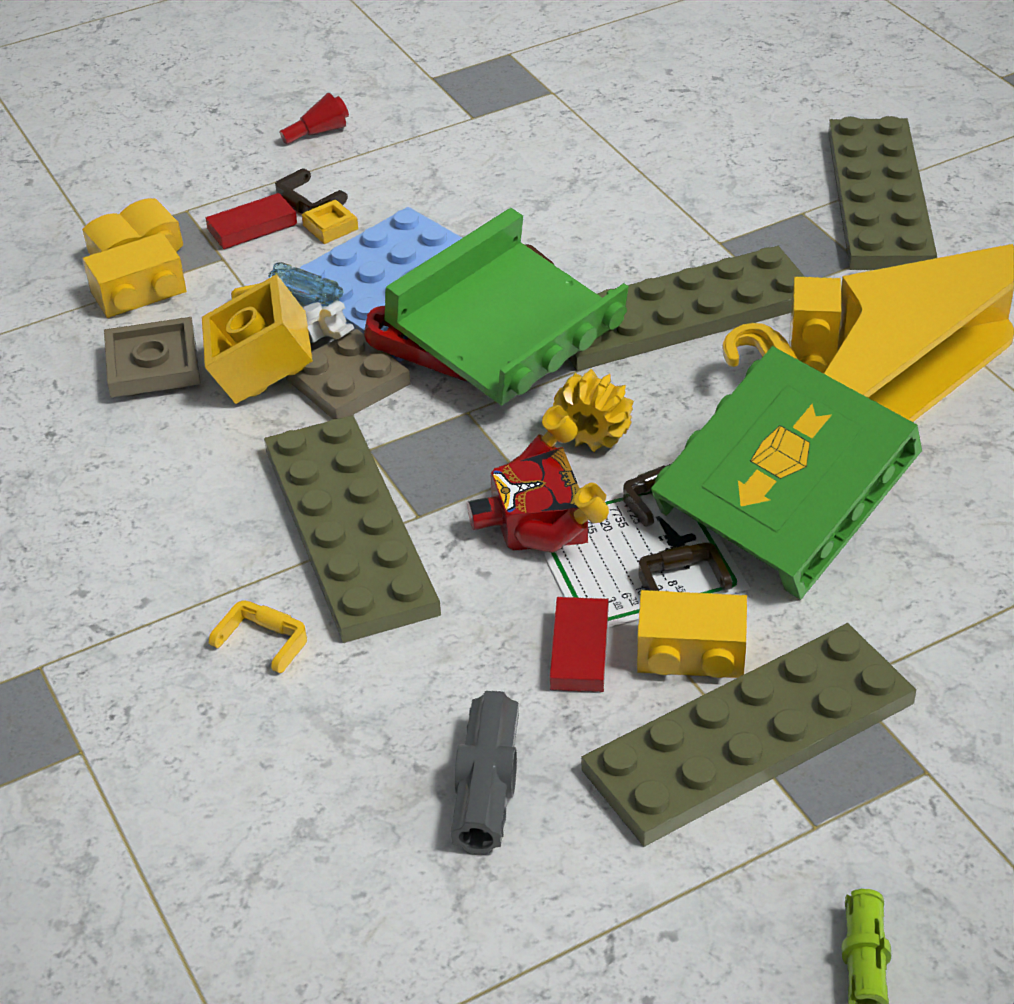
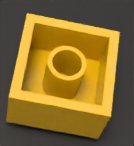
(256, 339)

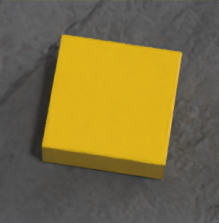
(330, 221)

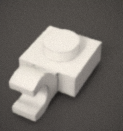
(326, 321)

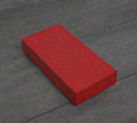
(251, 220)
(579, 644)

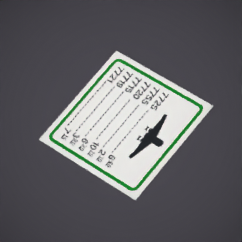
(610, 560)

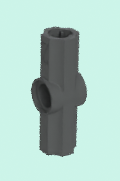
(485, 773)

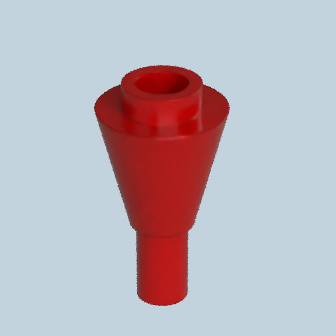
(324, 116)

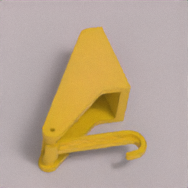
(912, 328)

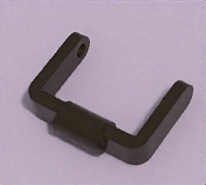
(298, 202)
(638, 485)
(682, 557)

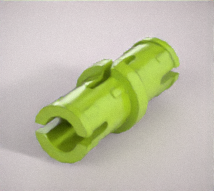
(866, 948)

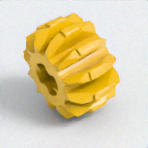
(596, 409)

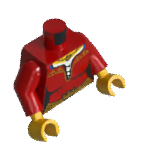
(539, 496)

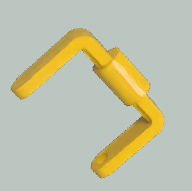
(267, 618)

